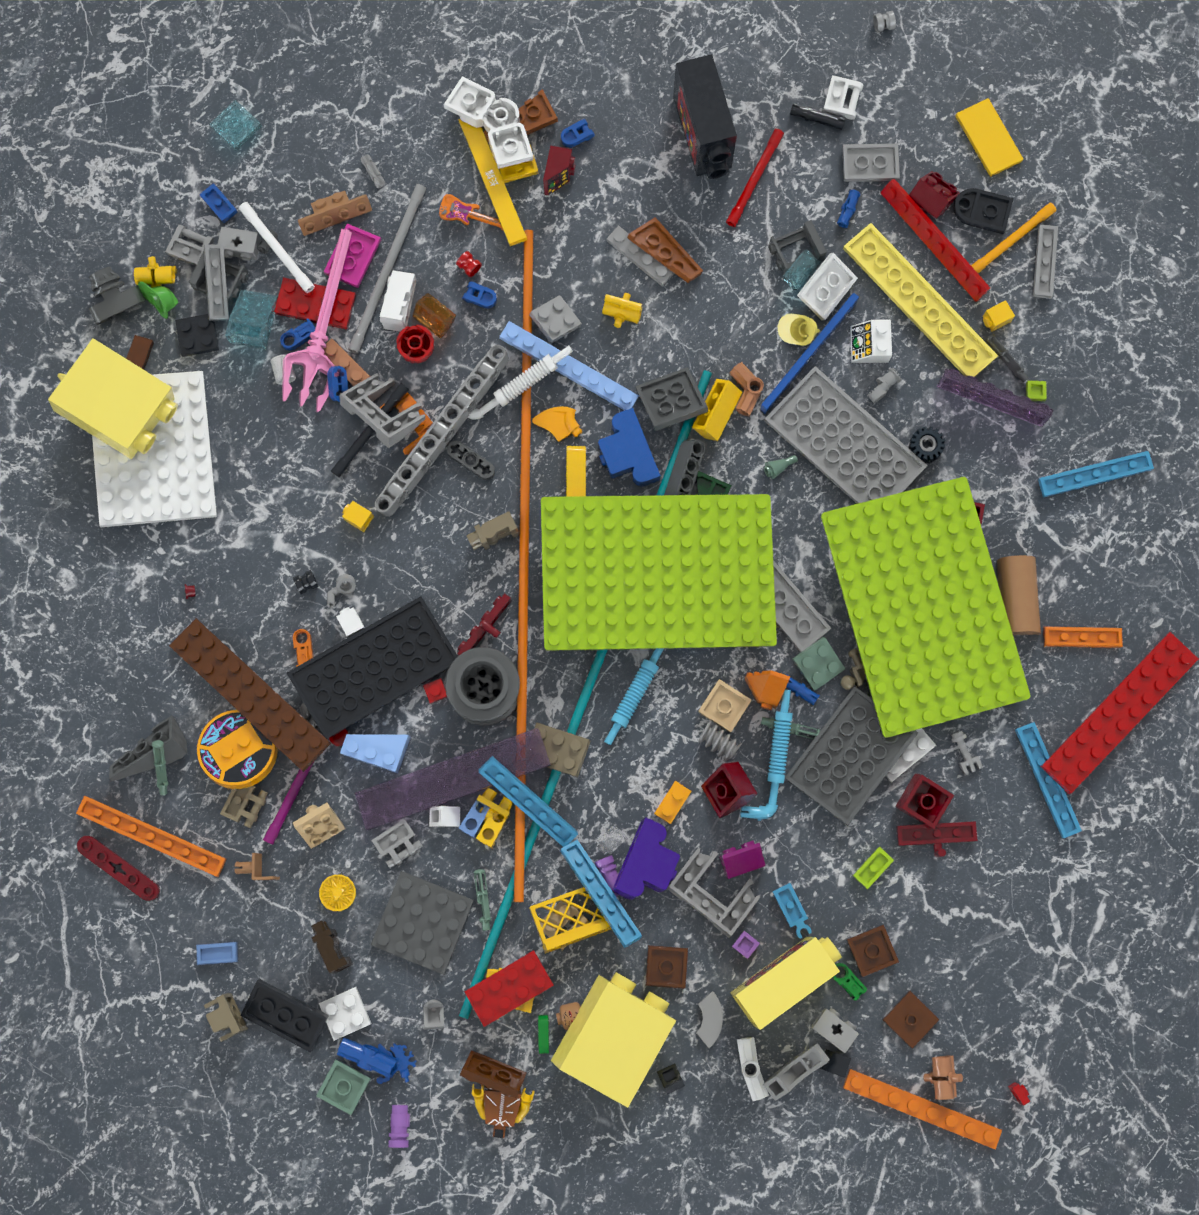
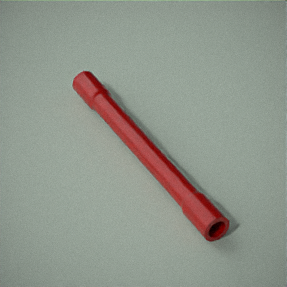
(772, 144)

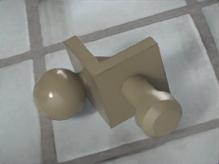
(857, 672)

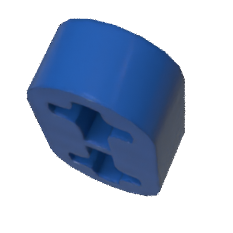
(337, 383)

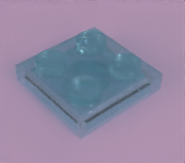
(235, 125)

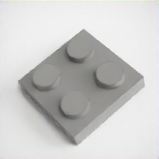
(555, 319)

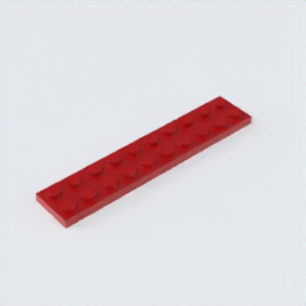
(1119, 713)

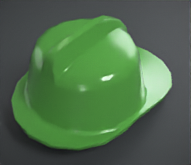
(159, 297)

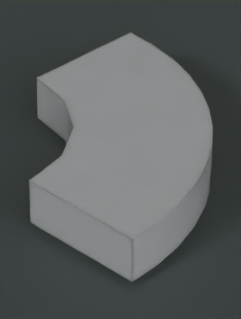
(711, 1019)

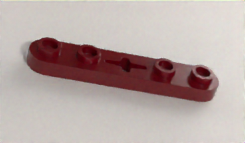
(103, 856)

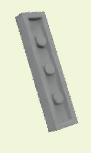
(639, 257)
(1045, 261)
(216, 282)

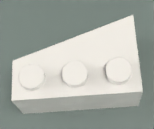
(398, 300)

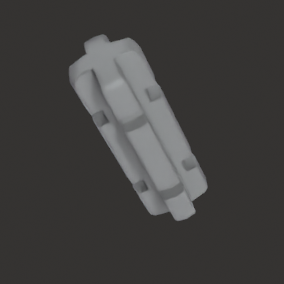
(373, 171)

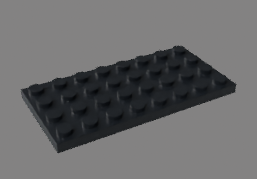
(373, 667)

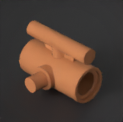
(943, 1077)

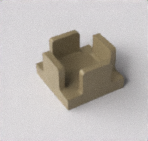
(225, 1016)

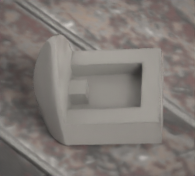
(433, 1015)

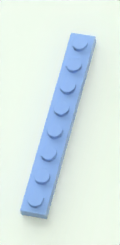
(569, 367)

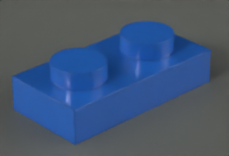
(218, 203)

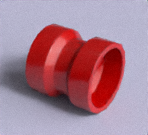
(468, 263)

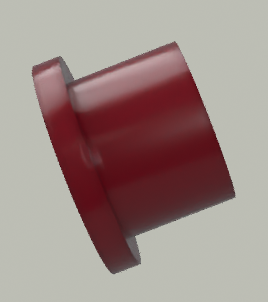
(189, 591)

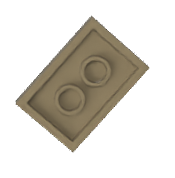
(564, 749)

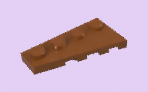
(535, 114)
(662, 246)

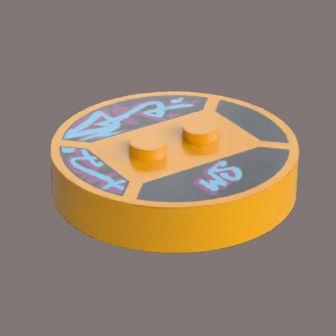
(235, 751)

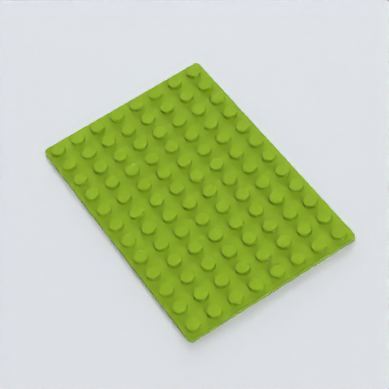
(657, 572)
(925, 606)

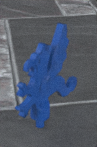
(403, 1061)

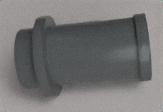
(263, 247)

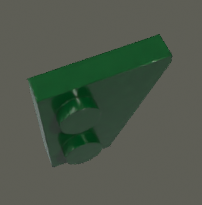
(711, 486)

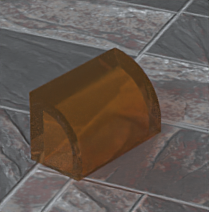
(433, 315)

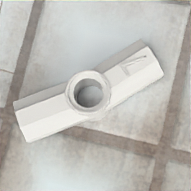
(754, 1081)

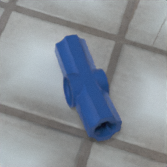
(368, 1057)

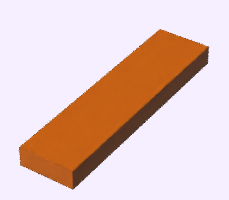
(1082, 637)

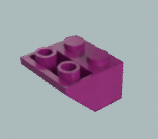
(743, 860)

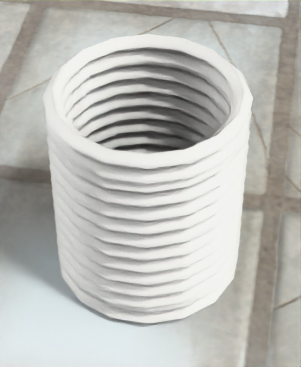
(277, 366)

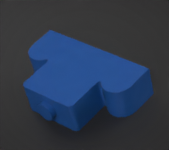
(628, 450)

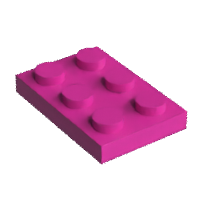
(358, 256)

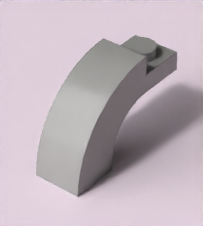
(795, 1070)

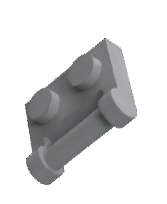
(185, 250)

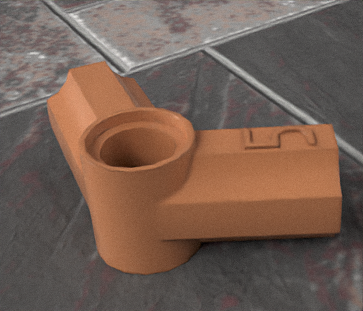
(745, 379)

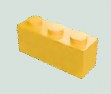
(720, 406)

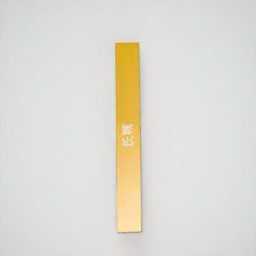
(494, 184)

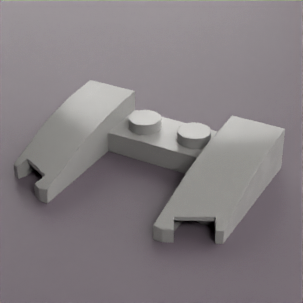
(388, 430)
(724, 918)

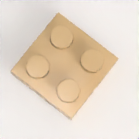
(724, 706)

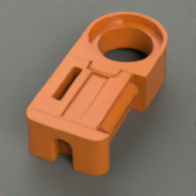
(304, 650)

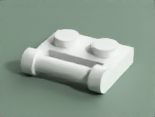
(837, 94)

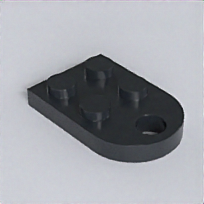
(985, 209)

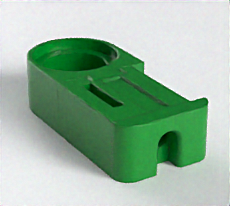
(850, 983)

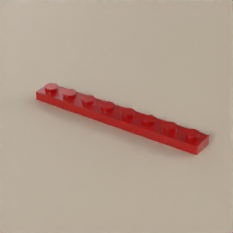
(935, 240)

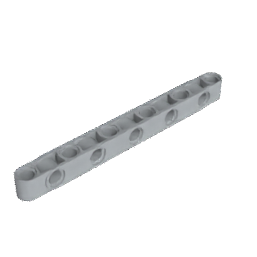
(442, 430)

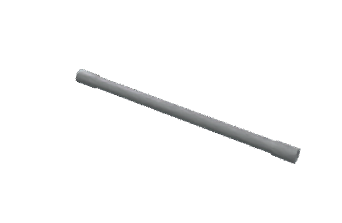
(358, 337)

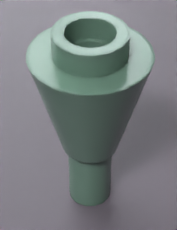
(774, 468)

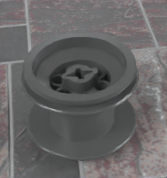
(468, 667)

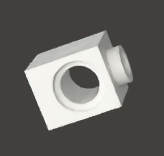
(350, 621)

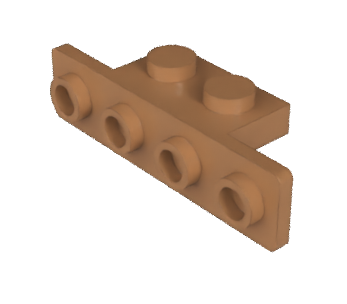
(333, 211)

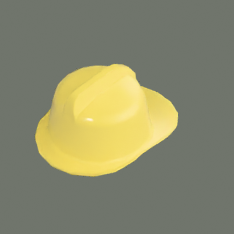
(797, 329)

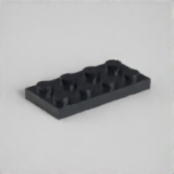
(284, 1015)

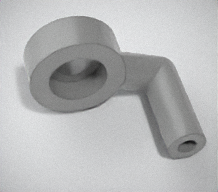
(344, 588)

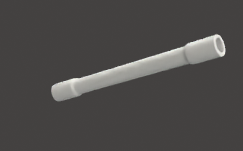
(252, 217)

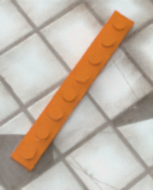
(151, 836)
(922, 1109)

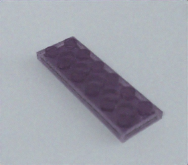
(998, 399)

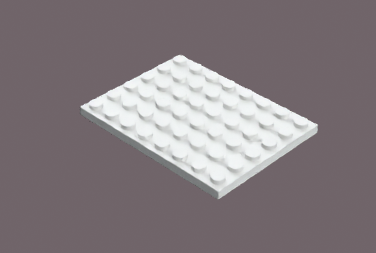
(175, 473)

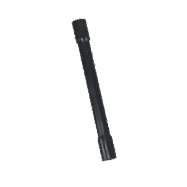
(344, 462)

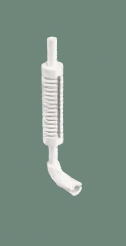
(521, 383)

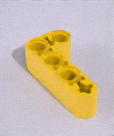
(575, 471)

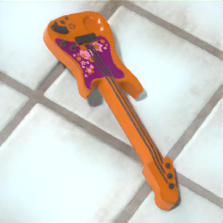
(454, 209)

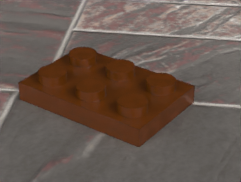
(493, 1074)

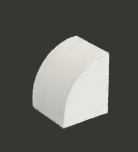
(444, 816)

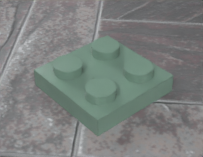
(818, 663)
(343, 1087)

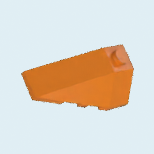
(767, 687)

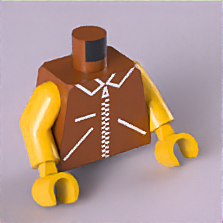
(501, 1109)

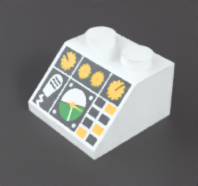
(871, 342)

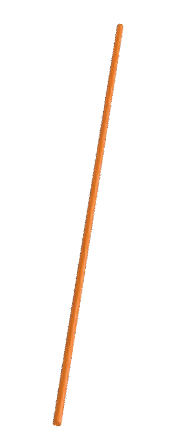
(523, 560)

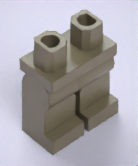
(493, 531)

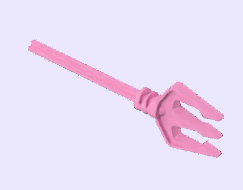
(313, 356)

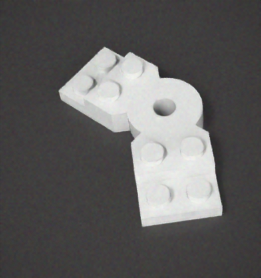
(480, 108)

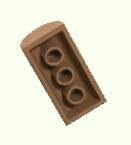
(1020, 593)

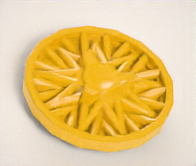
(337, 892)

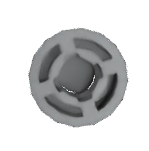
(884, 21)

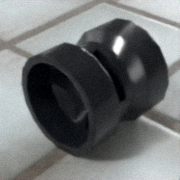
(305, 582)

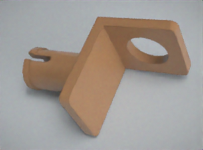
(253, 867)

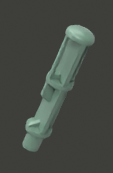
(795, 728)
(160, 767)
(482, 898)

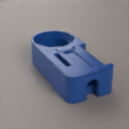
(300, 334)

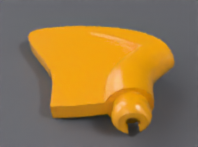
(559, 422)

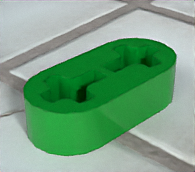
(543, 1034)

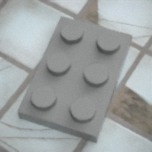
(870, 162)

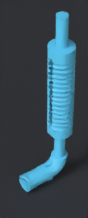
(634, 694)
(777, 762)

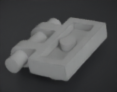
(393, 838)

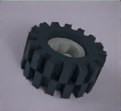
(931, 435)

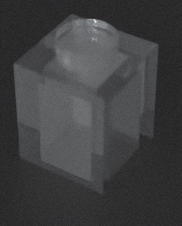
(611, 840)

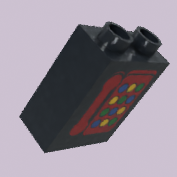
(704, 116)

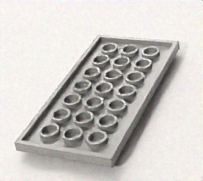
(844, 440)

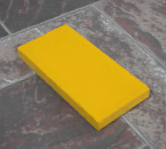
(989, 137)

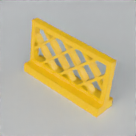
(576, 934)

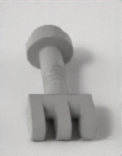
(968, 760)

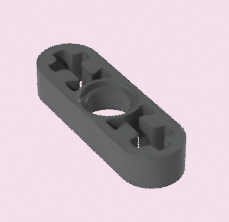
(462, 448)

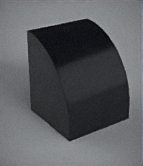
(837, 1064)

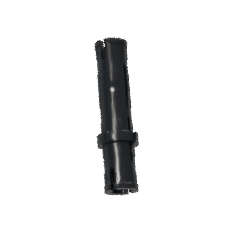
(817, 116)

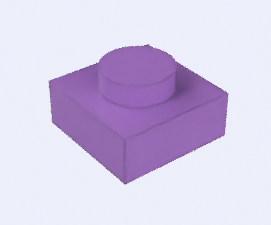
(745, 944)

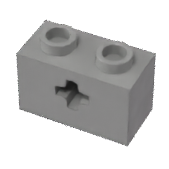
(234, 237)
(840, 1040)

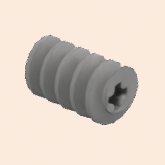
(719, 742)

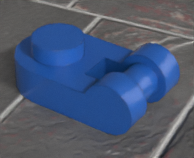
(571, 137)
(486, 296)

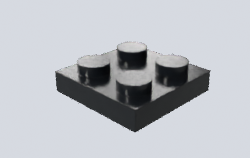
(196, 335)

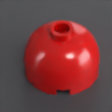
(415, 344)

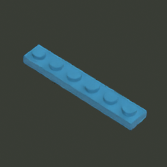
(1095, 474)
(1052, 791)
(528, 801)
(601, 893)

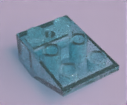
(251, 319)

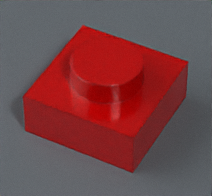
(435, 691)
(1019, 1093)

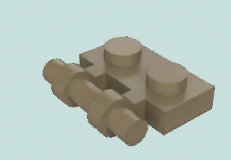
(238, 801)

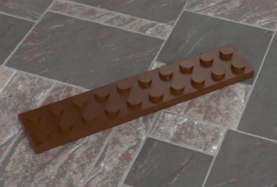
(250, 695)

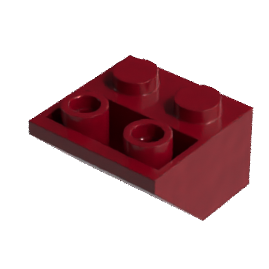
(934, 194)

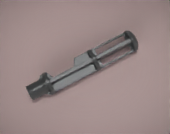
(1006, 357)

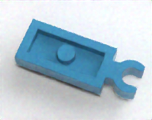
(791, 908)

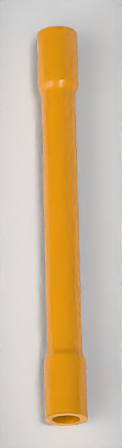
(1041, 216)

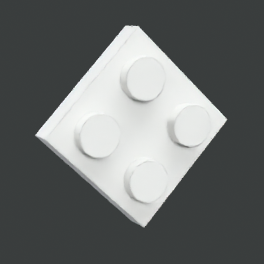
(345, 1013)

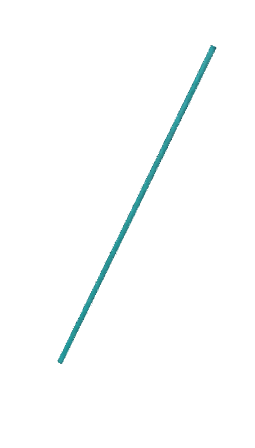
(572, 728)

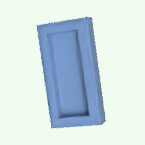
(217, 953)

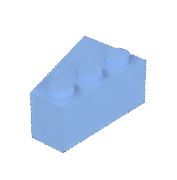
(377, 750)

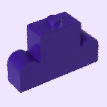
(646, 862)

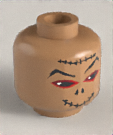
(567, 1014)

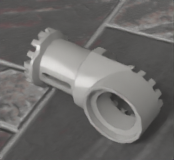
(884, 384)

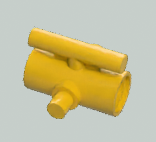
(155, 274)
(622, 309)

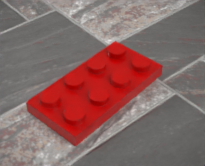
(298, 304)
(509, 988)

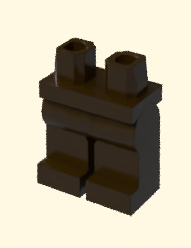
(329, 948)

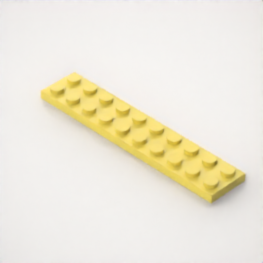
(920, 301)

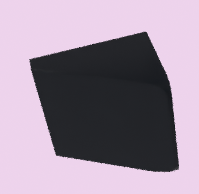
(670, 1078)

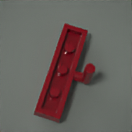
(486, 624)
(942, 833)

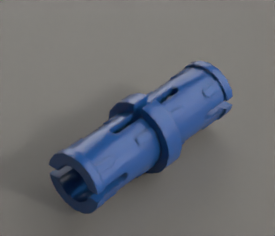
(848, 208)
(802, 691)

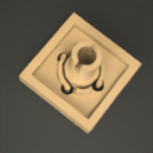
(318, 824)

